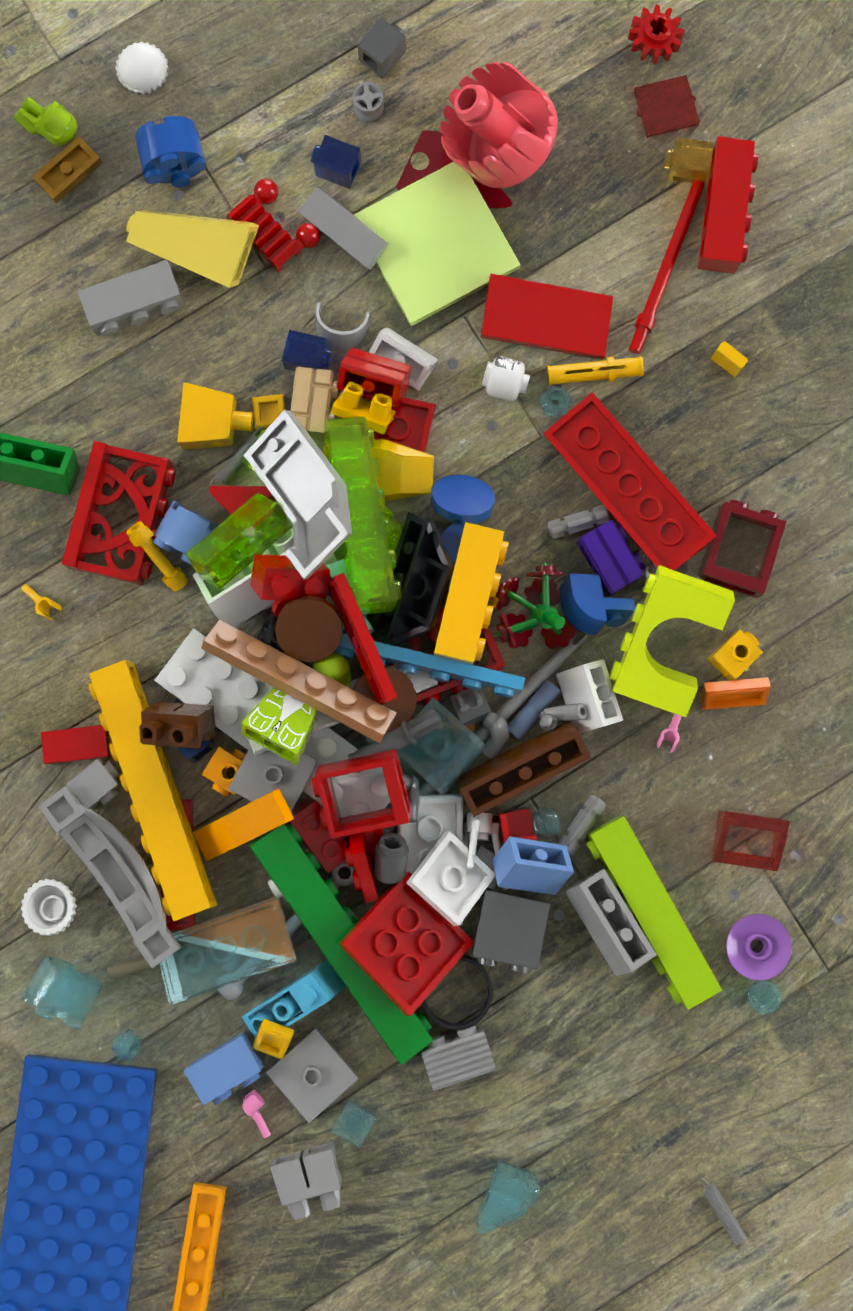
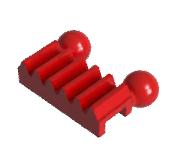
(270, 238)

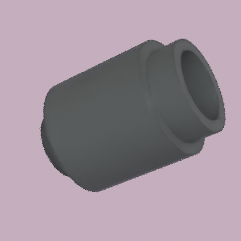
(390, 859)

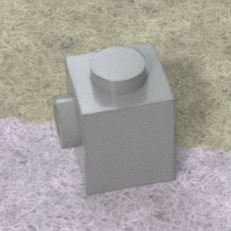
(97, 784)

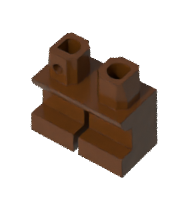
(177, 724)

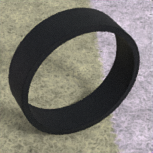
(463, 1025)

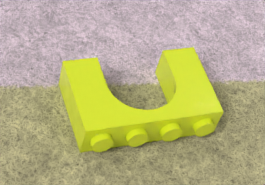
(668, 597)

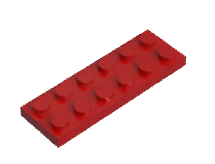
(629, 484)

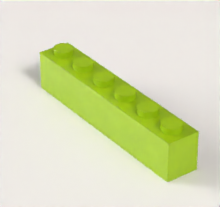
(654, 912)

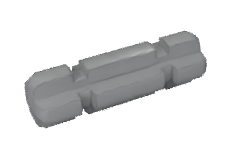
(578, 521)
(582, 823)

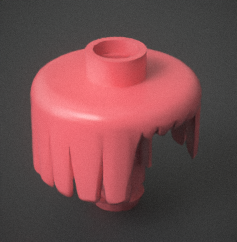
(499, 126)

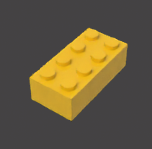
(469, 593)

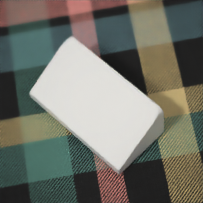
(395, 347)

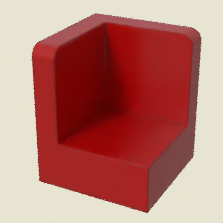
(516, 824)

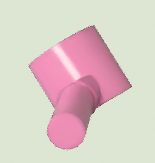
(671, 734)
(251, 1104)

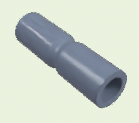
(529, 714)

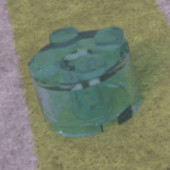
(62, 992)

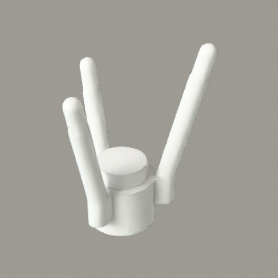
(479, 829)

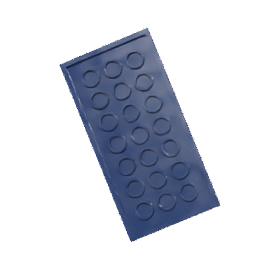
(75, 1185)

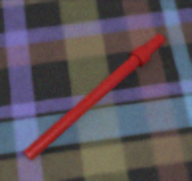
(646, 320)

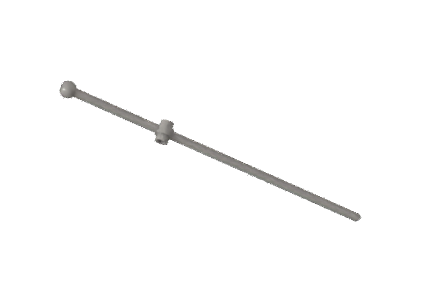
(235, 989)

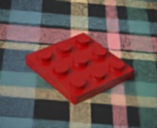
(405, 946)

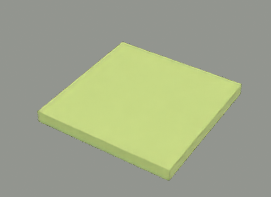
(438, 242)

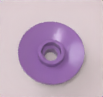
(774, 949)

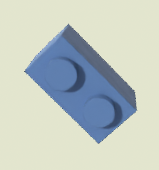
(532, 865)
(224, 1069)

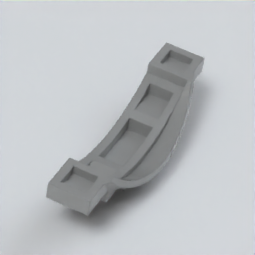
(118, 871)

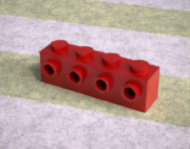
(727, 205)

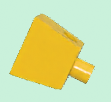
(209, 418)

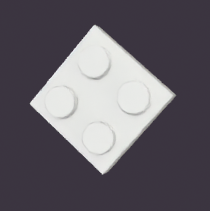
(447, 880)

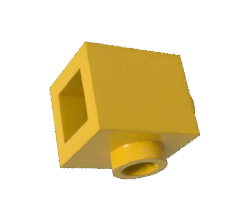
(735, 654)

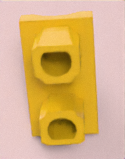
(351, 405)

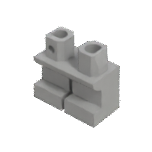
(307, 1176)

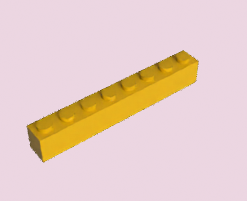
(153, 793)

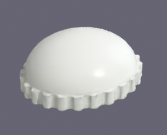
(141, 68)
(48, 907)

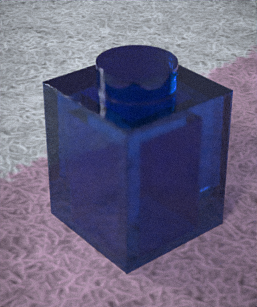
(336, 161)
(306, 351)

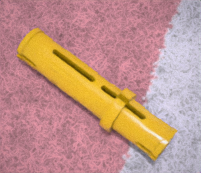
(631, 368)

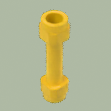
(141, 536)

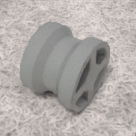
(368, 94)

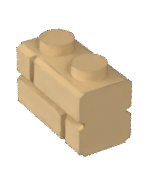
(313, 399)

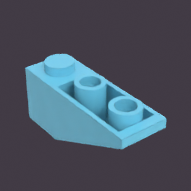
(297, 998)

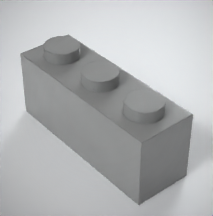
(131, 298)
(610, 923)

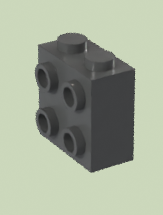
(510, 930)

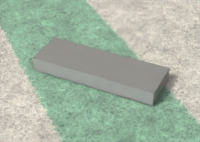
(343, 228)

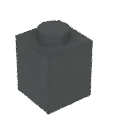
(382, 47)

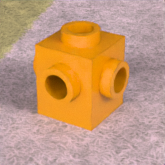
(219, 767)

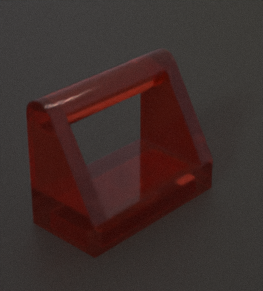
(728, 818)

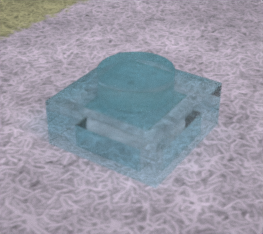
(354, 1123)

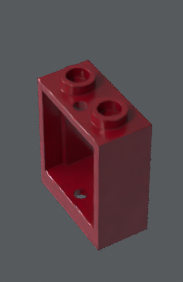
(731, 579)

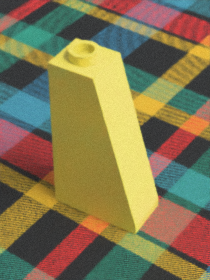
(198, 243)

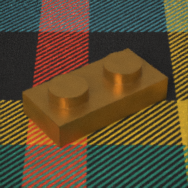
(67, 169)

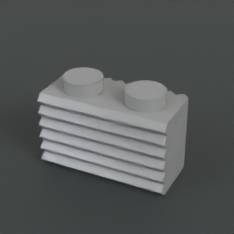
(458, 1057)

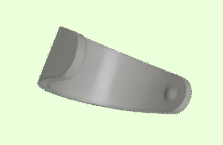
(341, 340)

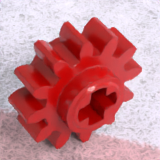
(664, 43)

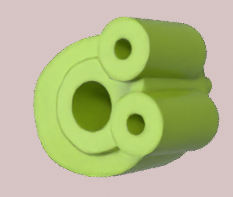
(50, 122)
(335, 667)

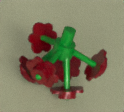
(542, 593)

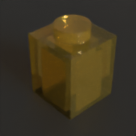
(689, 160)

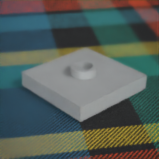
(268, 772)
(312, 1074)

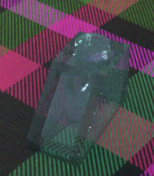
(507, 1196)

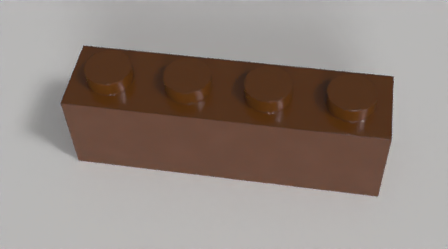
(522, 768)

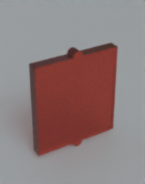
(666, 106)

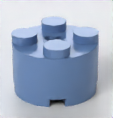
(182, 529)

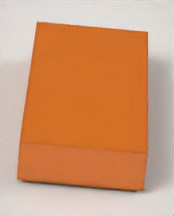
(735, 693)

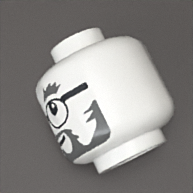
(505, 378)

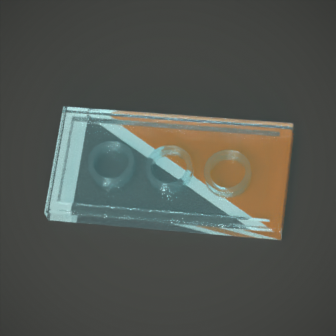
(227, 950)

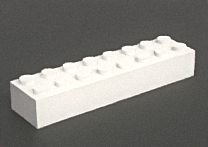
(208, 680)

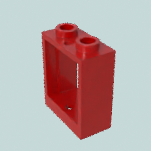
(330, 815)

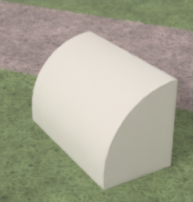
(592, 687)

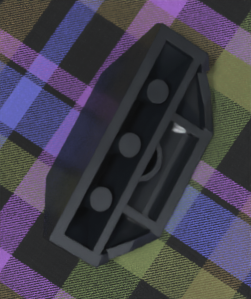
(424, 577)

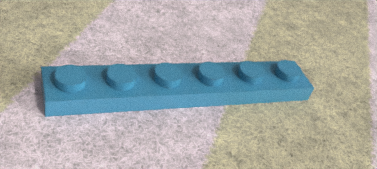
(441, 668)

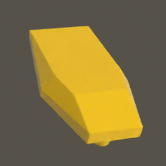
(402, 470)

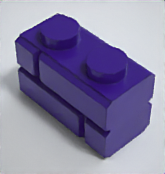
(610, 557)

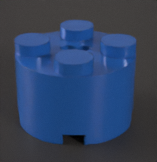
(170, 151)

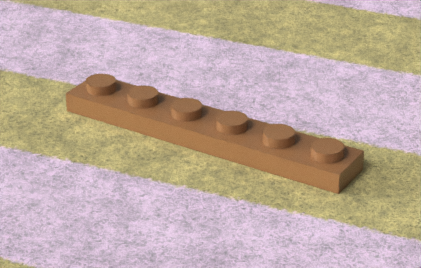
(299, 680)

